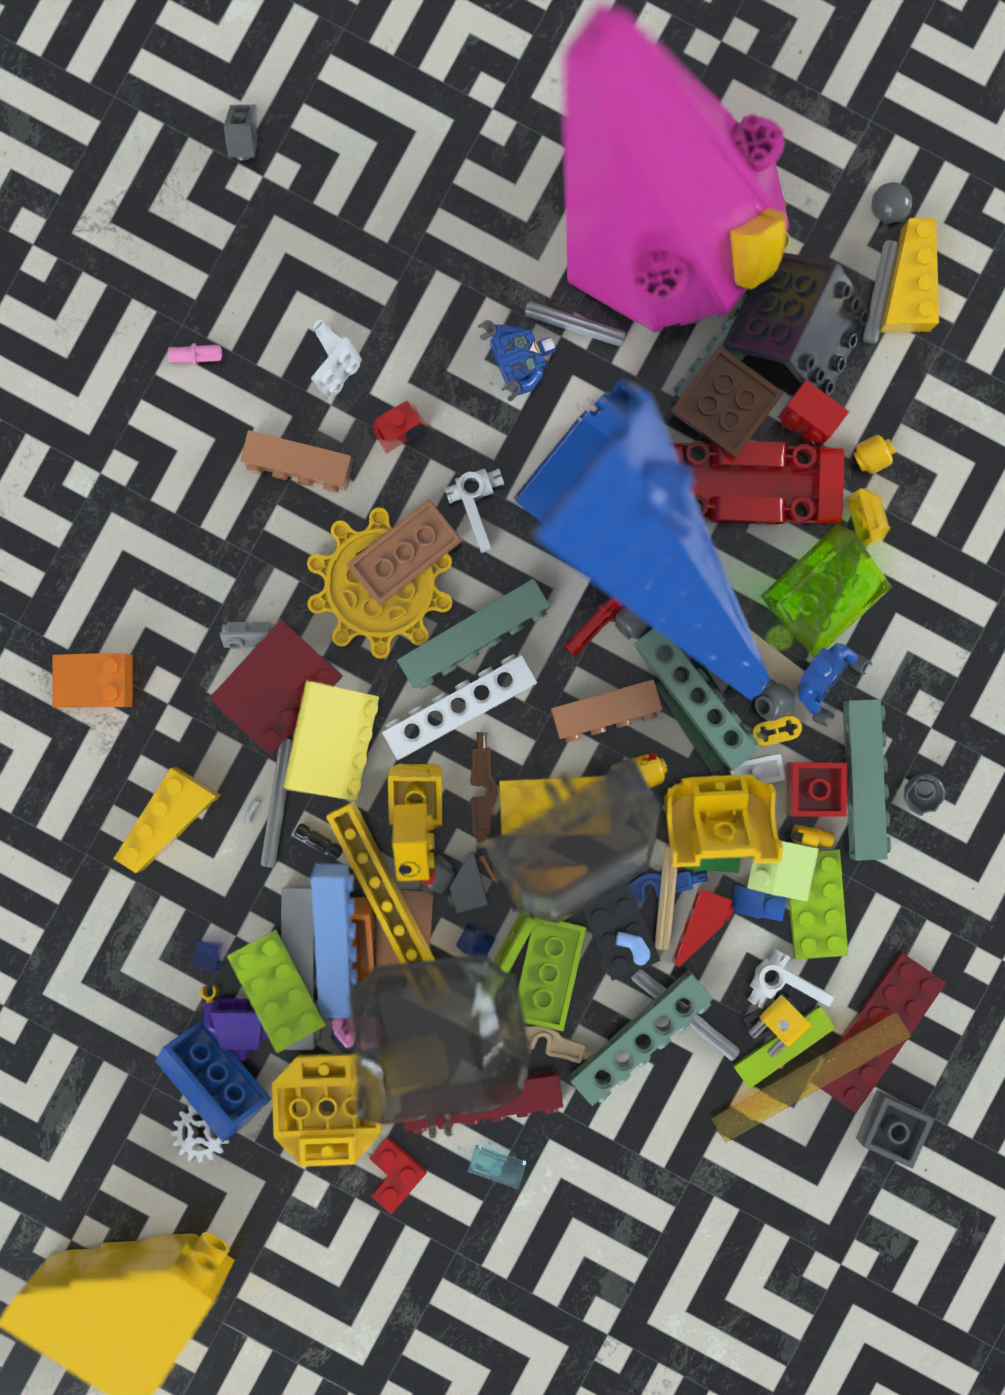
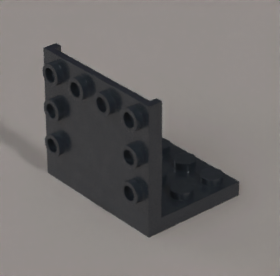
(802, 318)

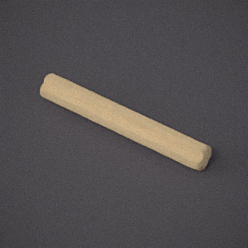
(666, 902)

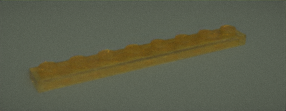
(811, 1077)

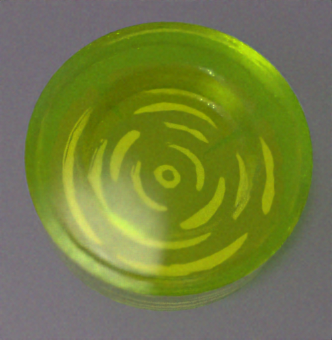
(779, 637)

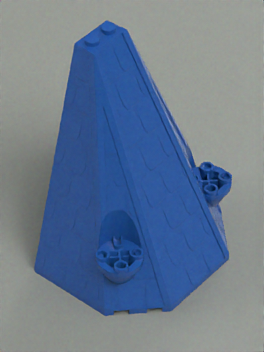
(629, 523)

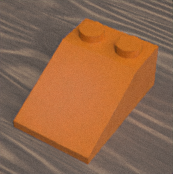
(92, 680)
(364, 937)

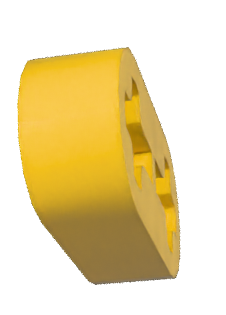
(778, 736)

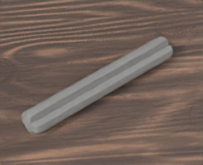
(881, 291)
(575, 323)

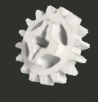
(192, 1141)

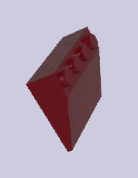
(270, 685)

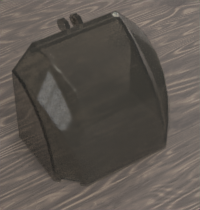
(436, 1040)

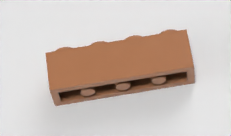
(297, 461)
(606, 709)

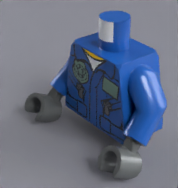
(517, 356)
(823, 675)

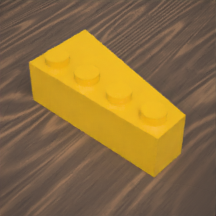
(914, 283)
(168, 814)

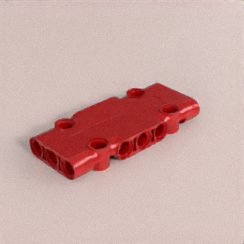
(766, 483)

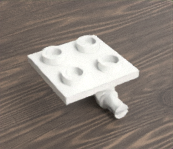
(340, 364)

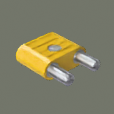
(784, 1022)

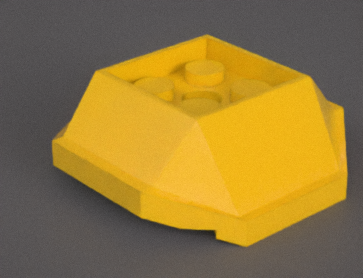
(309, 1130)

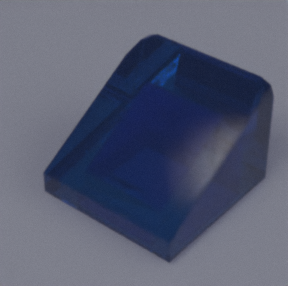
(475, 941)
(207, 955)

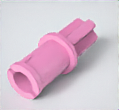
(194, 354)

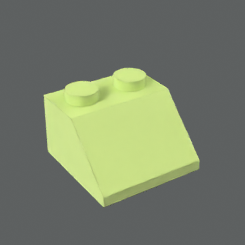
(789, 877)

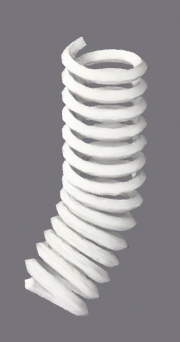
(247, 818)

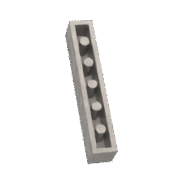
(299, 941)

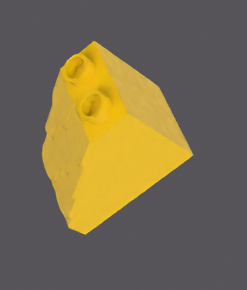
(120, 1308)

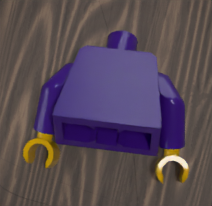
(232, 1023)

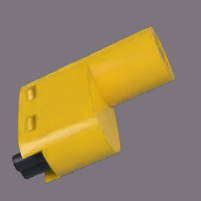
(811, 836)

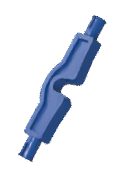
(683, 883)

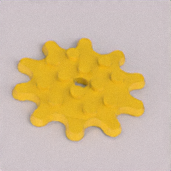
(357, 609)

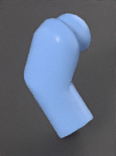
(637, 946)

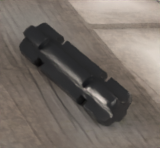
(318, 841)

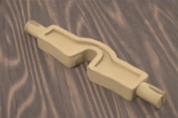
(558, 1045)

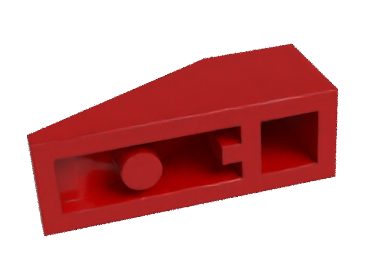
(703, 921)

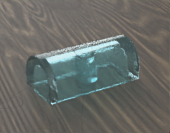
(496, 1167)

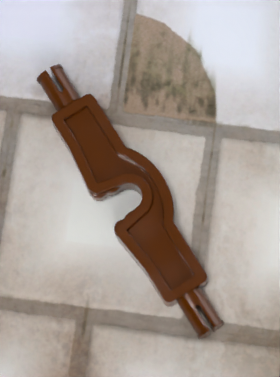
(482, 776)

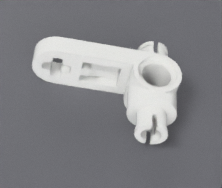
(486, 482)
(763, 989)

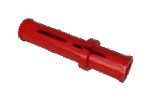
(593, 626)

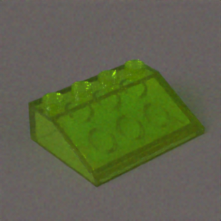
(827, 590)

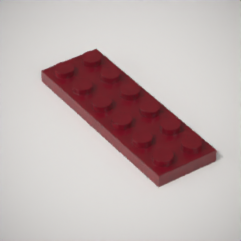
(902, 989)

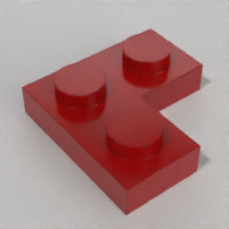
(402, 1174)

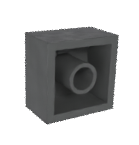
(894, 1129)

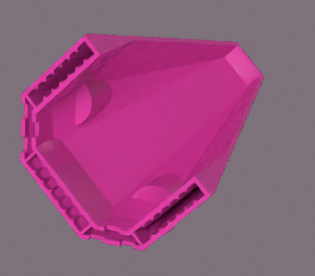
(656, 177)

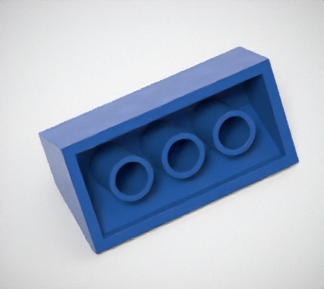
(212, 1081)

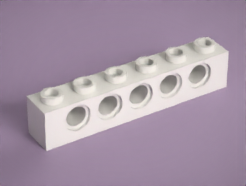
(403, 746)

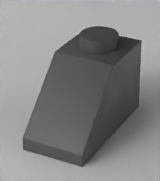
(241, 131)
(467, 887)

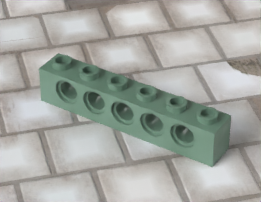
(745, 742)
(598, 1090)

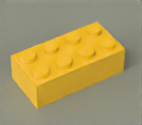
(528, 798)

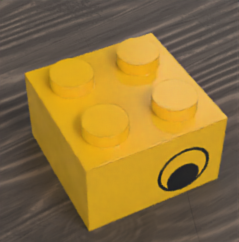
(413, 842)

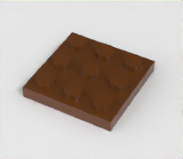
(726, 402)

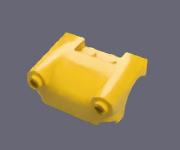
(722, 820)

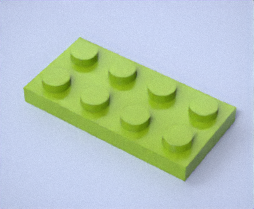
(820, 922)
(550, 972)
(276, 991)

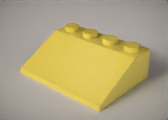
(331, 741)

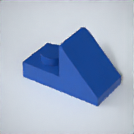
(757, 903)

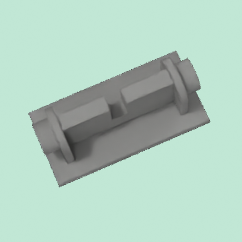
(235, 634)

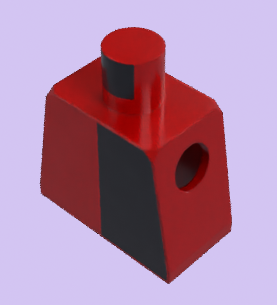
(398, 426)

